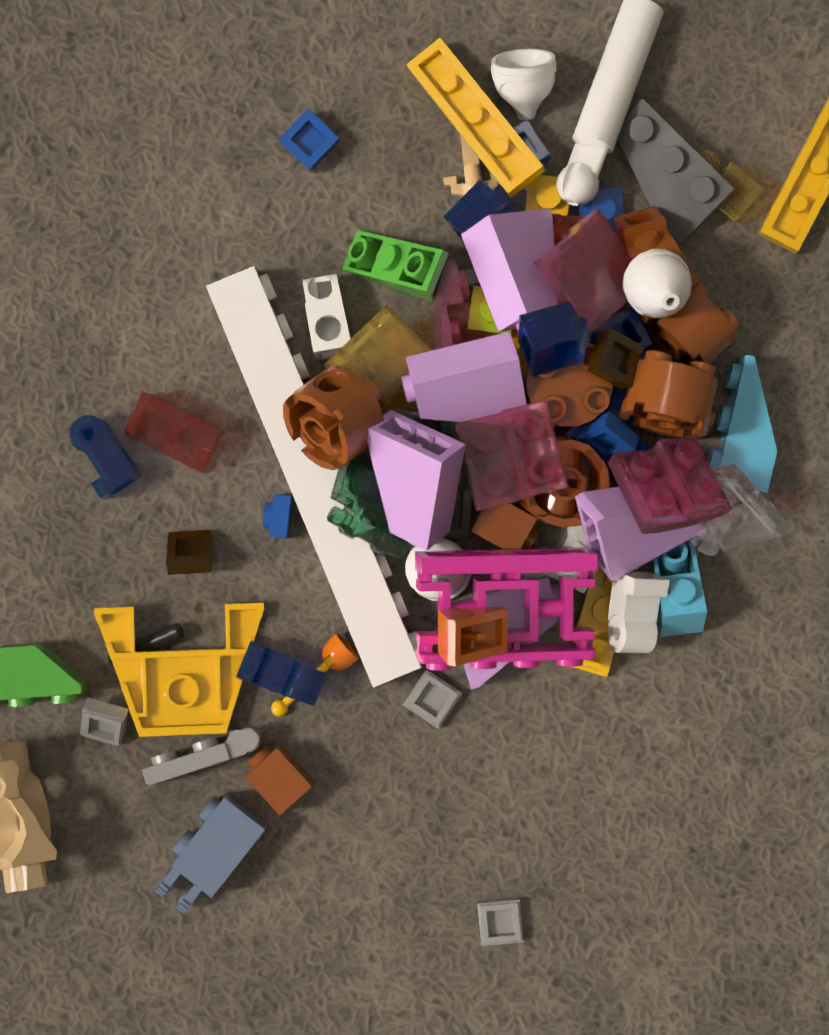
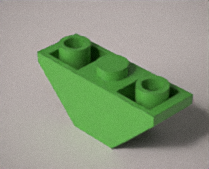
(396, 264)
(37, 672)

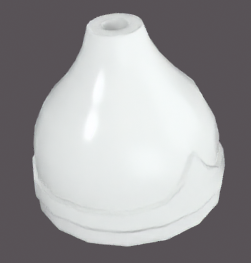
(524, 78)
(657, 283)

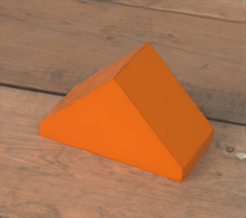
(471, 634)

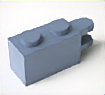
(214, 849)

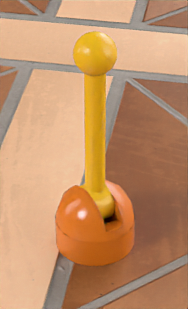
(336, 655)

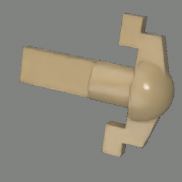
(472, 173)

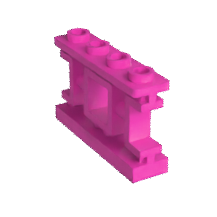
(505, 572)

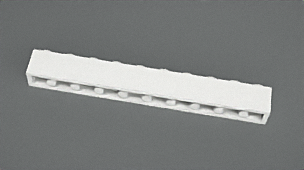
(349, 564)

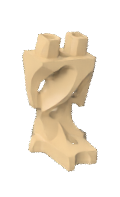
(23, 822)

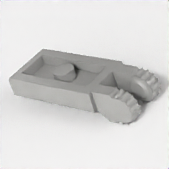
(205, 754)

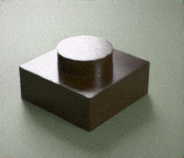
(615, 358)
(189, 552)

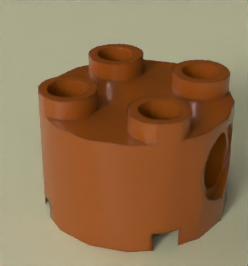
(695, 331)
(570, 392)
(670, 396)
(333, 416)
(583, 473)

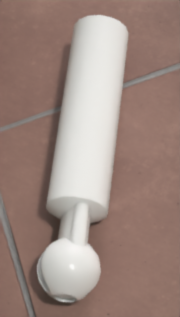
(609, 99)

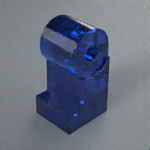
(105, 453)
(281, 674)

